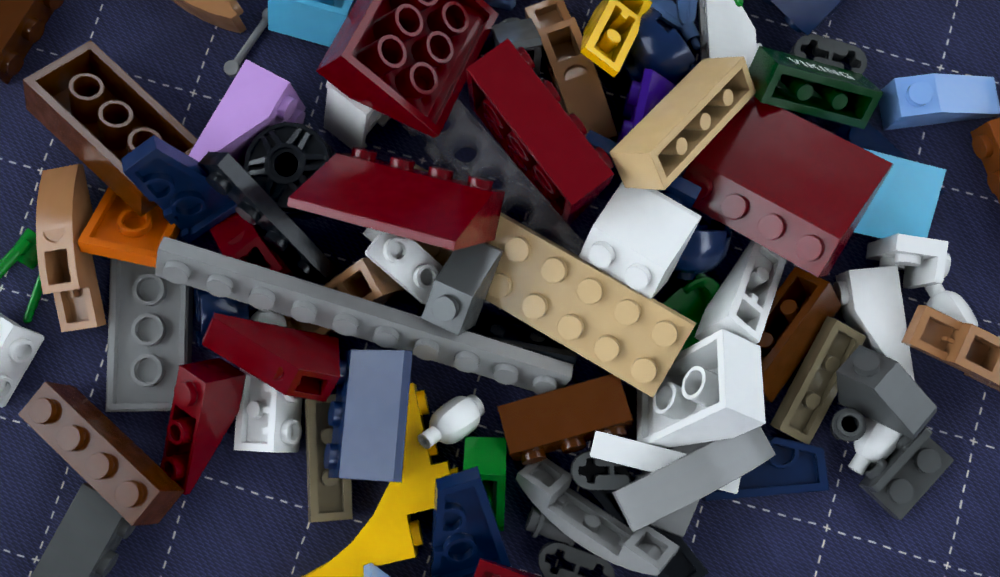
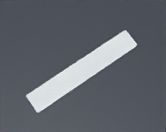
(639, 455)

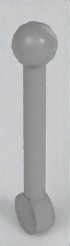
(232, 67)

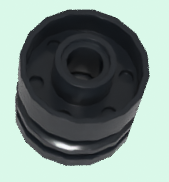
(284, 159)

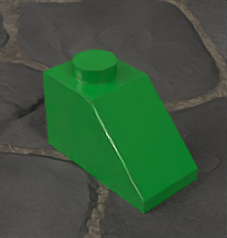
(490, 457)

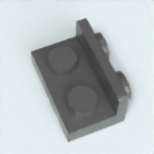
(906, 473)

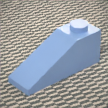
(937, 100)

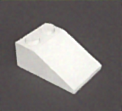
(706, 395)

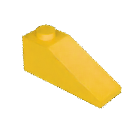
(612, 32)

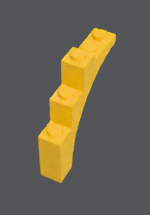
(390, 531)

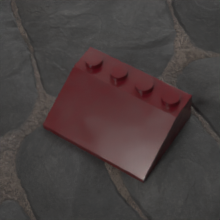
(408, 56)
(536, 130)
(786, 184)
(403, 199)

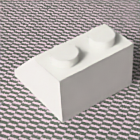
(640, 238)

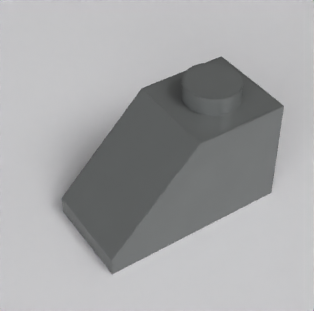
(522, 34)
(462, 288)
(883, 392)

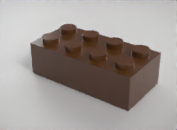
(101, 116)

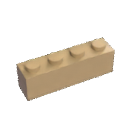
(683, 123)

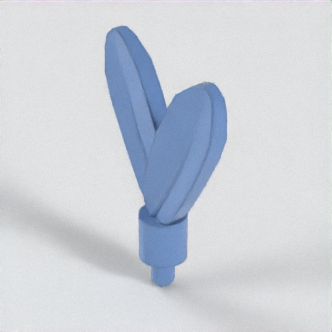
(681, 17)

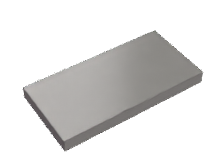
(146, 338)

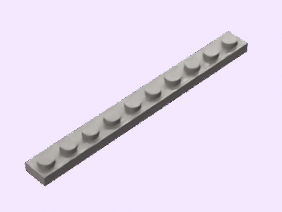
(357, 317)

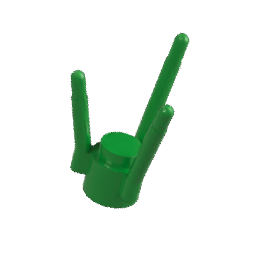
(25, 253)

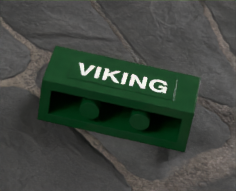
(813, 88)

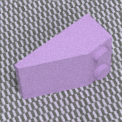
(248, 107)

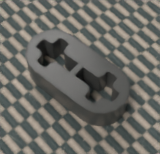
(831, 52)
(600, 481)
(574, 555)

